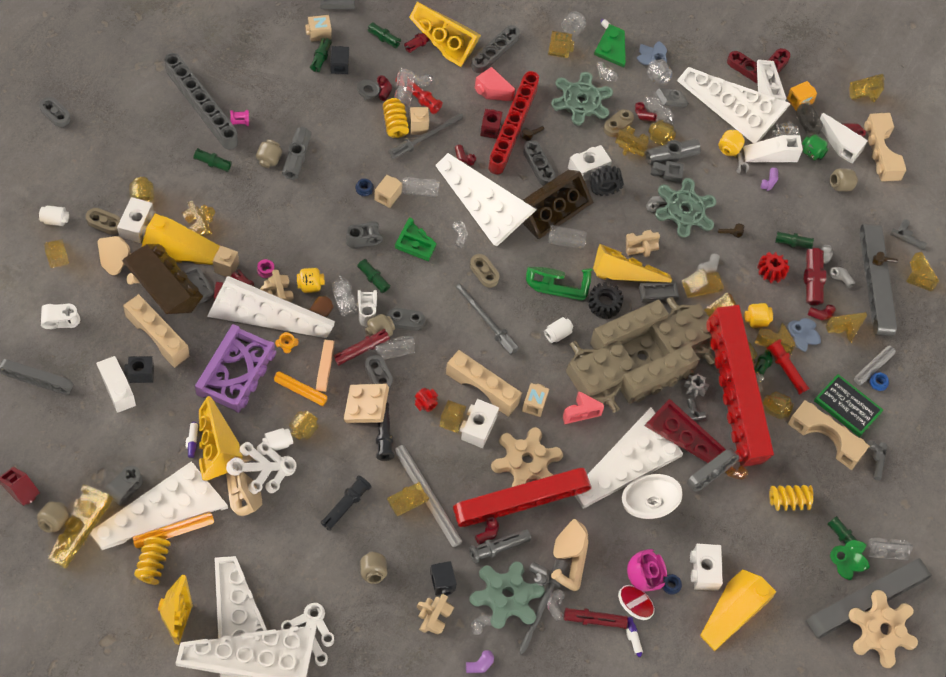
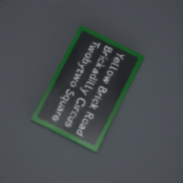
(848, 405)

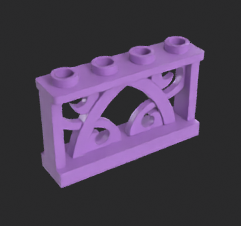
(232, 344)

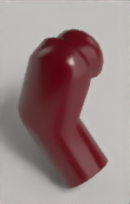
(385, 86)
(467, 159)
(822, 314)
(490, 531)

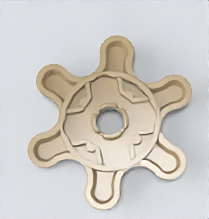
(517, 449)
(871, 632)

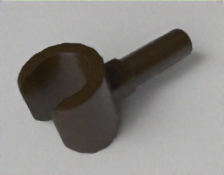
(528, 134)
(737, 231)
(880, 258)

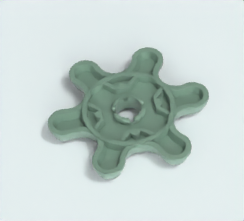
(584, 89)
(685, 197)
(507, 606)

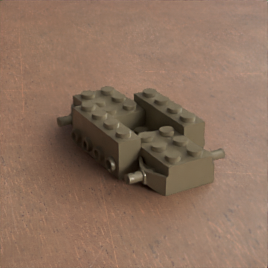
(668, 340)

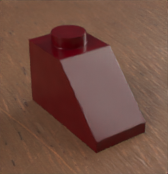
(19, 486)

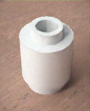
(53, 215)
(558, 330)
(278, 439)

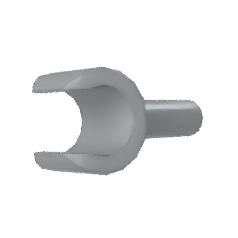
(744, 165)

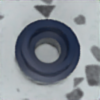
(364, 183)
(671, 578)

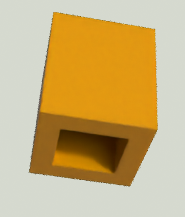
(801, 94)

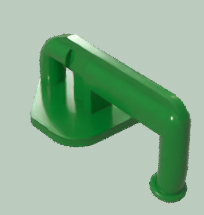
(549, 287)

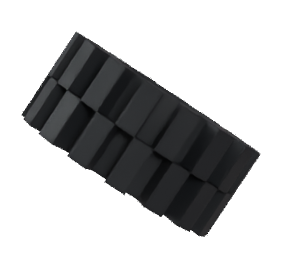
(606, 181)
(609, 291)

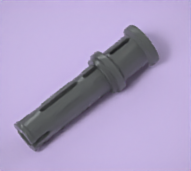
(491, 548)

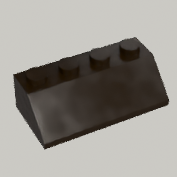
(557, 202)
(163, 279)

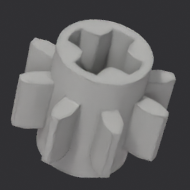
(692, 388)

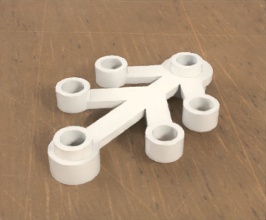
(284, 465)
(306, 617)

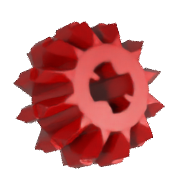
(773, 267)

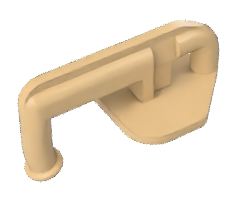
(112, 252)
(239, 491)
(568, 544)

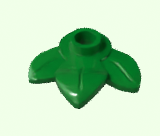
(852, 560)

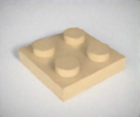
(366, 403)

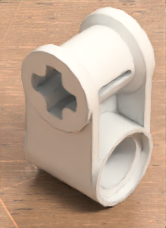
(367, 305)
(58, 315)

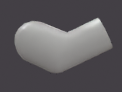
(654, 203)
(828, 252)
(711, 266)
(843, 275)

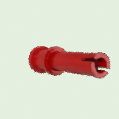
(424, 99)
(783, 358)

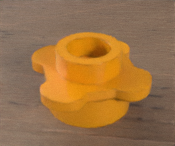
(286, 337)

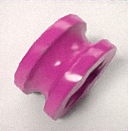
(262, 264)

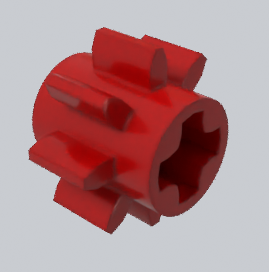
(426, 399)

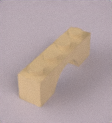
(888, 164)
(166, 339)
(500, 393)
(848, 446)

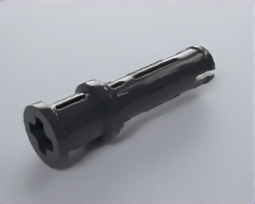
(384, 439)
(351, 496)

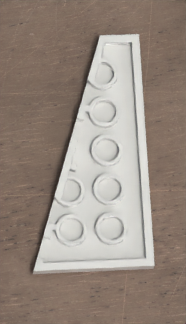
(490, 204)
(256, 307)
(634, 456)

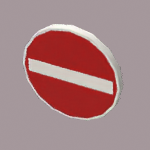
(636, 602)

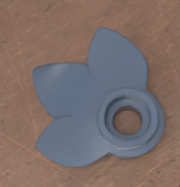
(649, 54)
(804, 333)

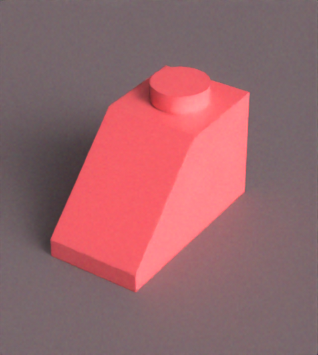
(494, 86)

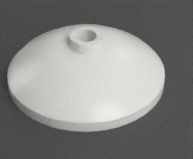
(652, 496)

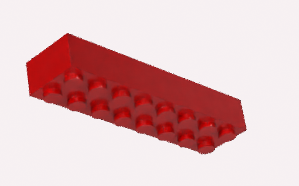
(739, 386)

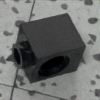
(339, 60)
(146, 375)
(443, 578)

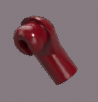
(643, 114)
(855, 128)

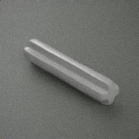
(874, 365)

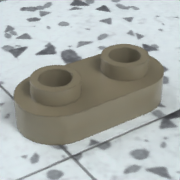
(618, 121)
(105, 220)
(484, 272)

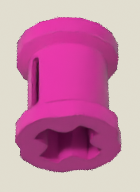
(239, 117)

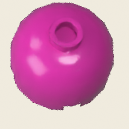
(647, 571)

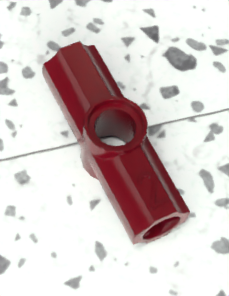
(814, 276)

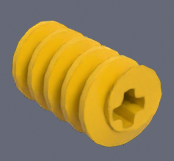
(395, 118)
(791, 496)
(150, 560)

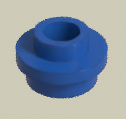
(882, 378)

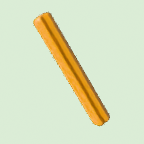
(175, 529)

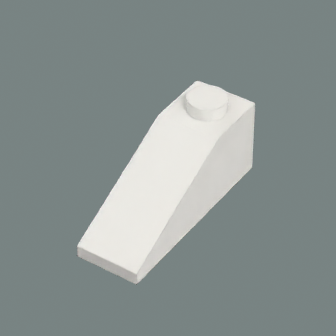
(769, 80)
(116, 384)

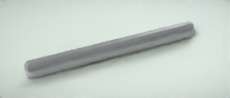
(433, 504)

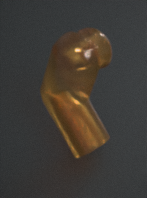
(738, 474)

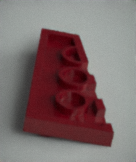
(683, 431)

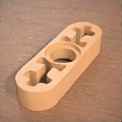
(325, 365)

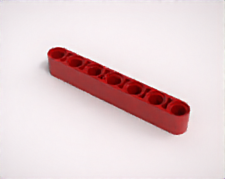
(513, 122)
(522, 497)

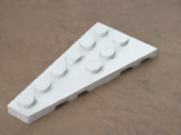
(739, 106)
(169, 502)
(235, 603)
(252, 654)

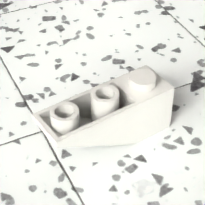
(842, 139)
(778, 149)

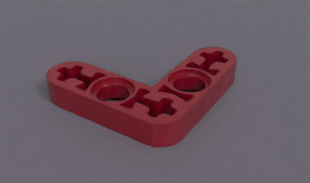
(752, 75)

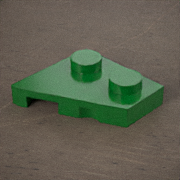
(612, 46)
(415, 241)

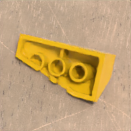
(446, 34)
(180, 241)
(613, 265)
(217, 441)
(737, 605)
(176, 608)

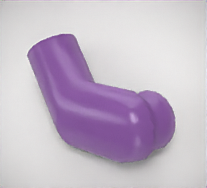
(773, 178)
(482, 664)

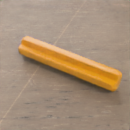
(300, 388)

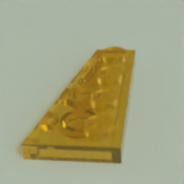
(83, 520)

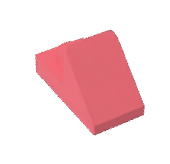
(586, 409)

